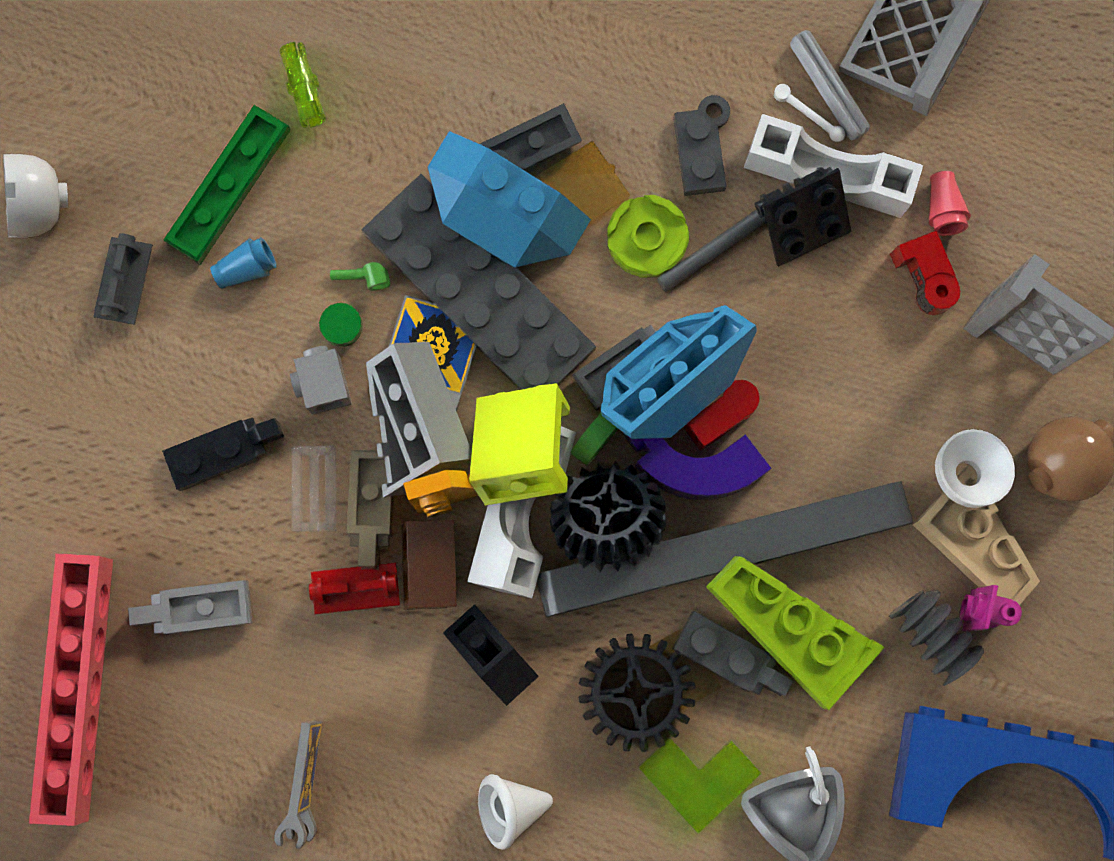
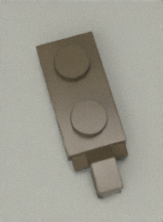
(368, 512)

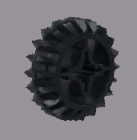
(626, 529)
(641, 730)

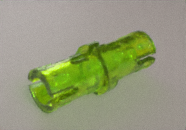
(302, 84)

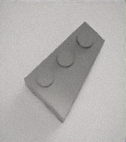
(415, 416)

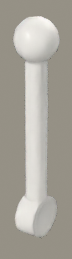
(782, 94)

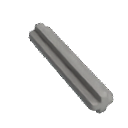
(829, 85)

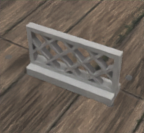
(939, 59)
(1039, 319)

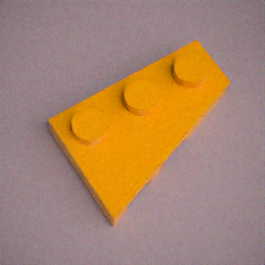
(438, 491)

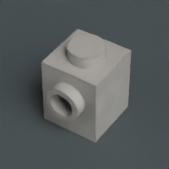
(320, 380)

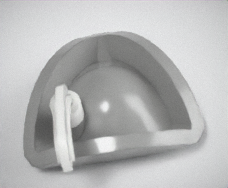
(799, 811)

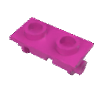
(987, 610)

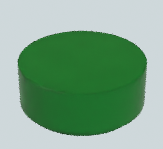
(341, 324)

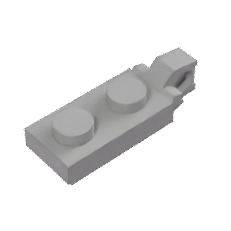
(196, 608)

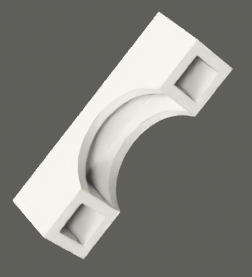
(867, 180)
(504, 551)

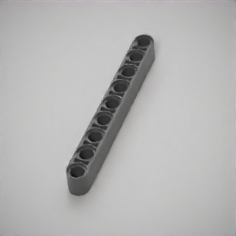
(711, 550)

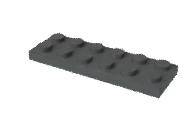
(478, 291)

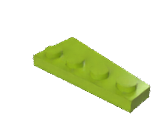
(804, 639)

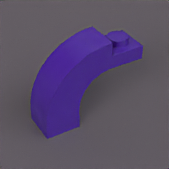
(700, 477)

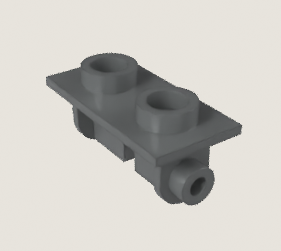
(123, 279)

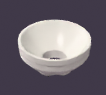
(989, 459)

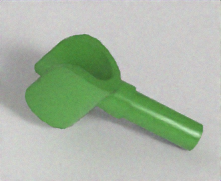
(374, 273)

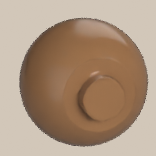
(1072, 458)

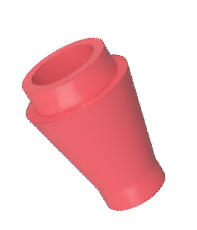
(947, 207)

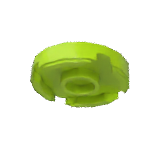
(647, 236)

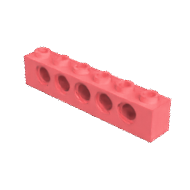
(71, 690)

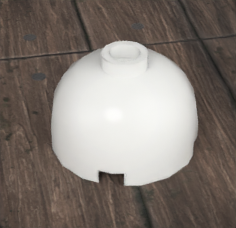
(31, 195)

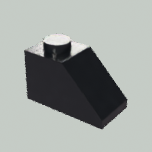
(490, 655)

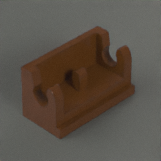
(428, 564)

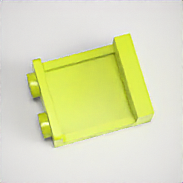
(518, 445)

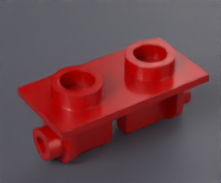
(354, 589)

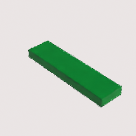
(227, 184)

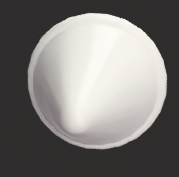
(509, 809)

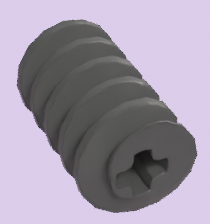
(938, 634)

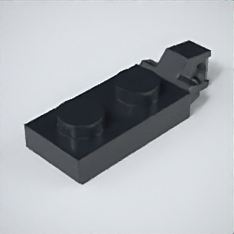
(220, 451)

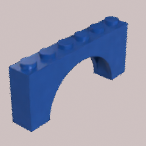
(945, 754)

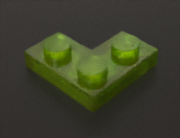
(699, 792)

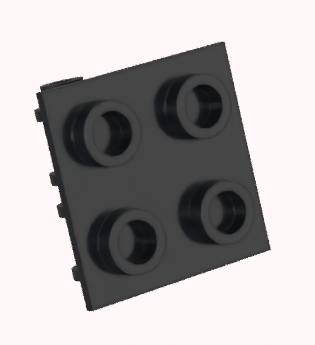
(805, 215)

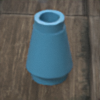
(245, 263)

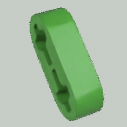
(593, 440)

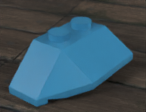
(502, 204)
(676, 373)

